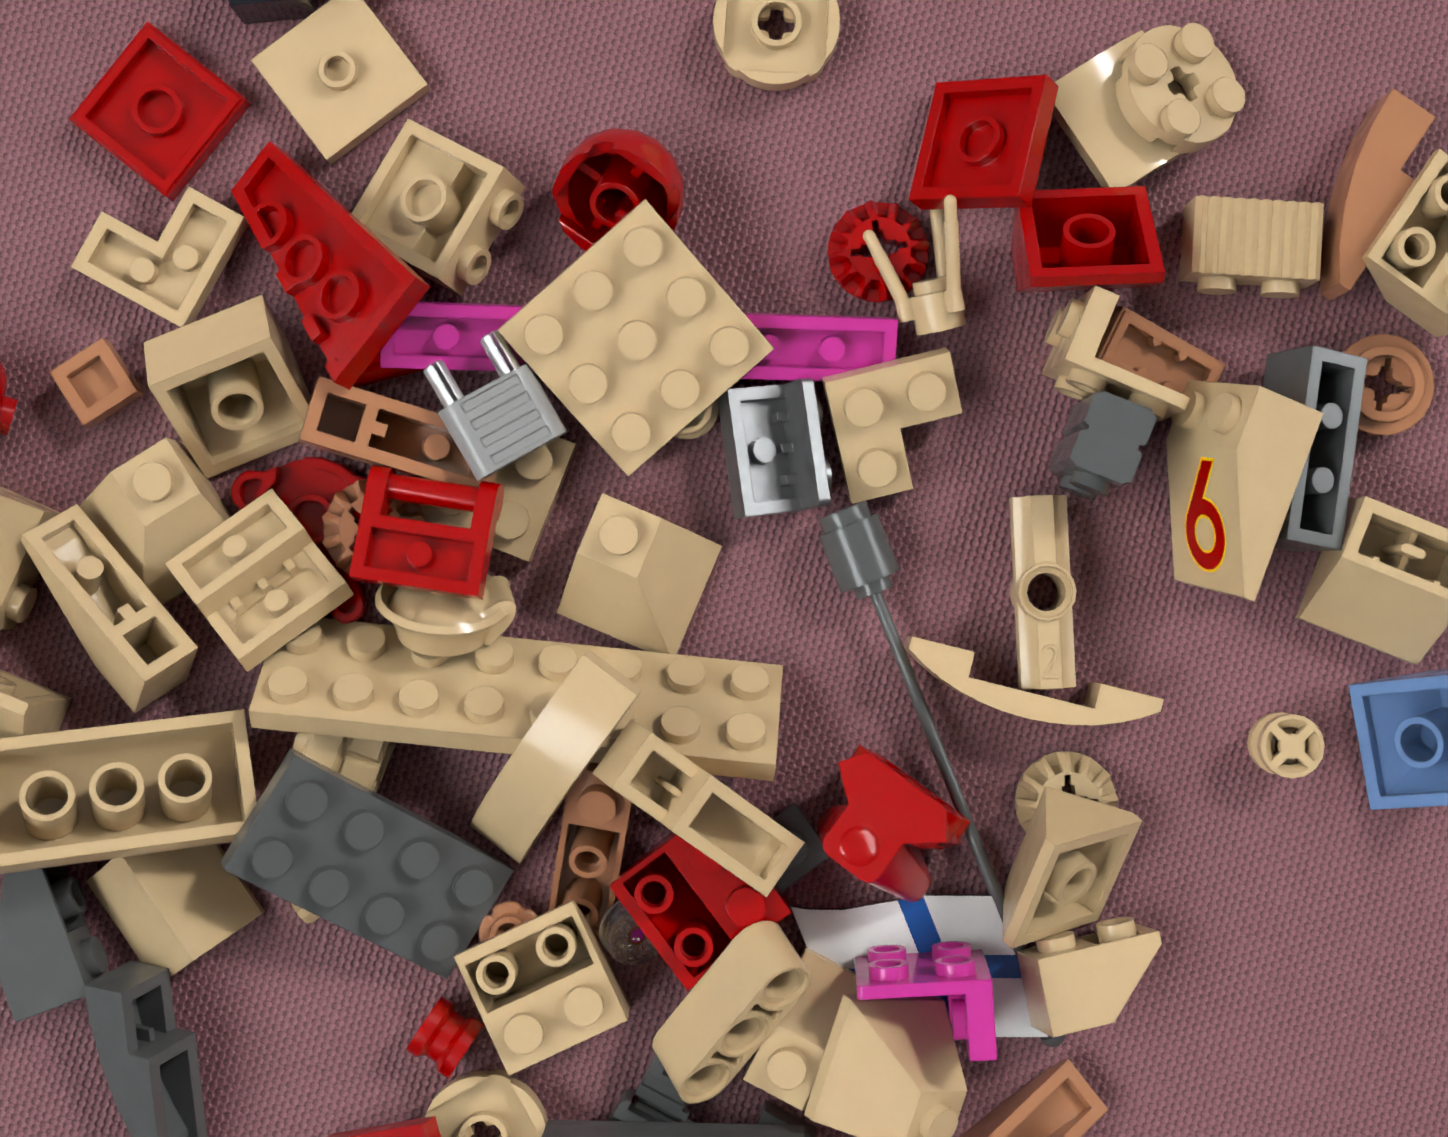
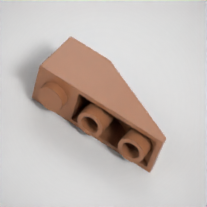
(590, 847)

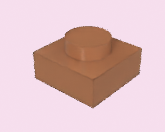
(96, 383)

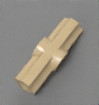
(1037, 548)

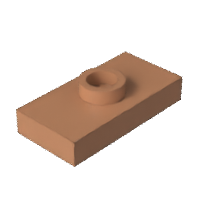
(1154, 352)

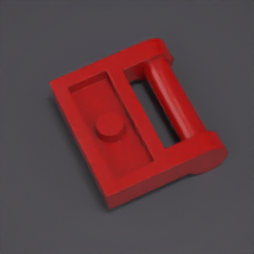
(421, 552)

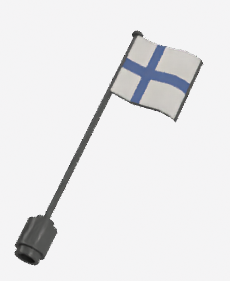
(862, 562)

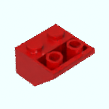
(691, 905)

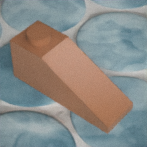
(383, 434)

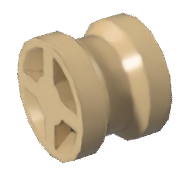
(1297, 752)

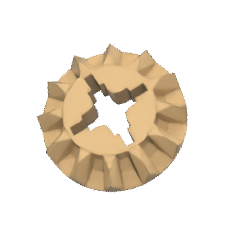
(1083, 774)

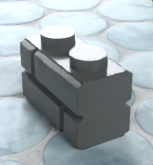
(1101, 444)

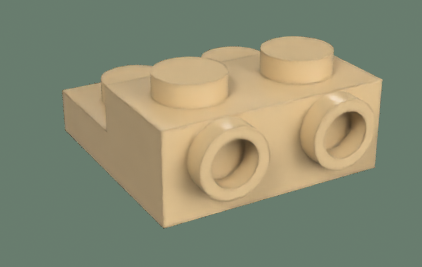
(440, 206)

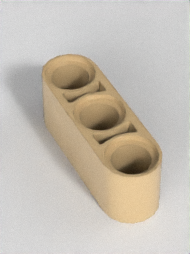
(731, 1011)

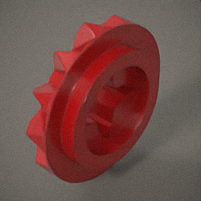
(859, 274)

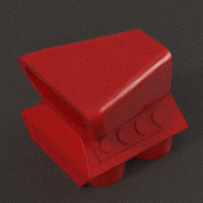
(887, 826)

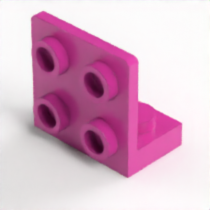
(947, 970)

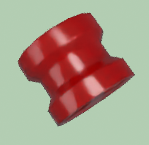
(444, 1036)

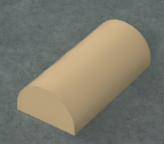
(123, 790)

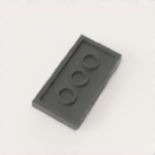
(366, 864)

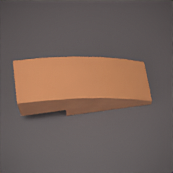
(1368, 188)
(1048, 1106)

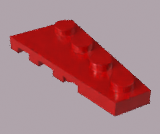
(329, 261)

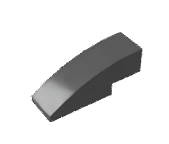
(143, 1054)

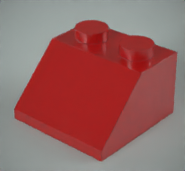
(1086, 240)

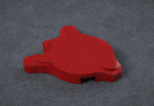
(307, 490)

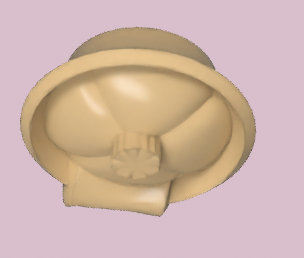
(447, 623)

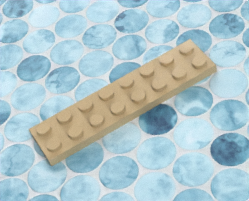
(372, 687)

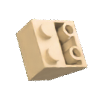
(1412, 250)
(1384, 582)
(543, 986)

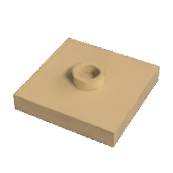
(340, 75)

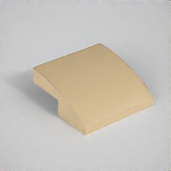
(1096, 126)
(259, 579)

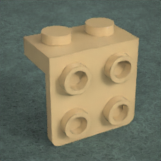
(1078, 373)

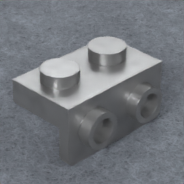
(774, 449)

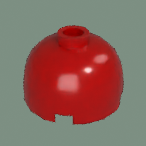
(610, 177)

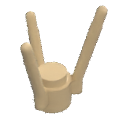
(938, 300)

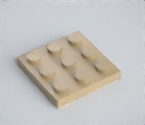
(636, 338)

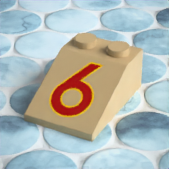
(1232, 481)

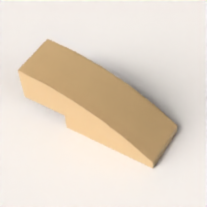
(698, 807)

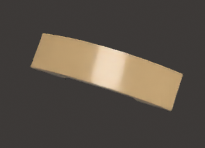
(1101, 704)
(553, 755)

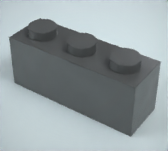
(1334, 386)

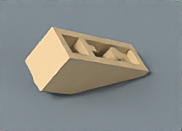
(110, 609)

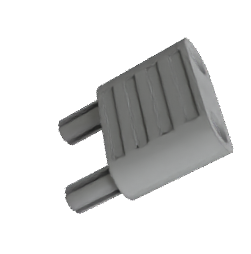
(499, 419)

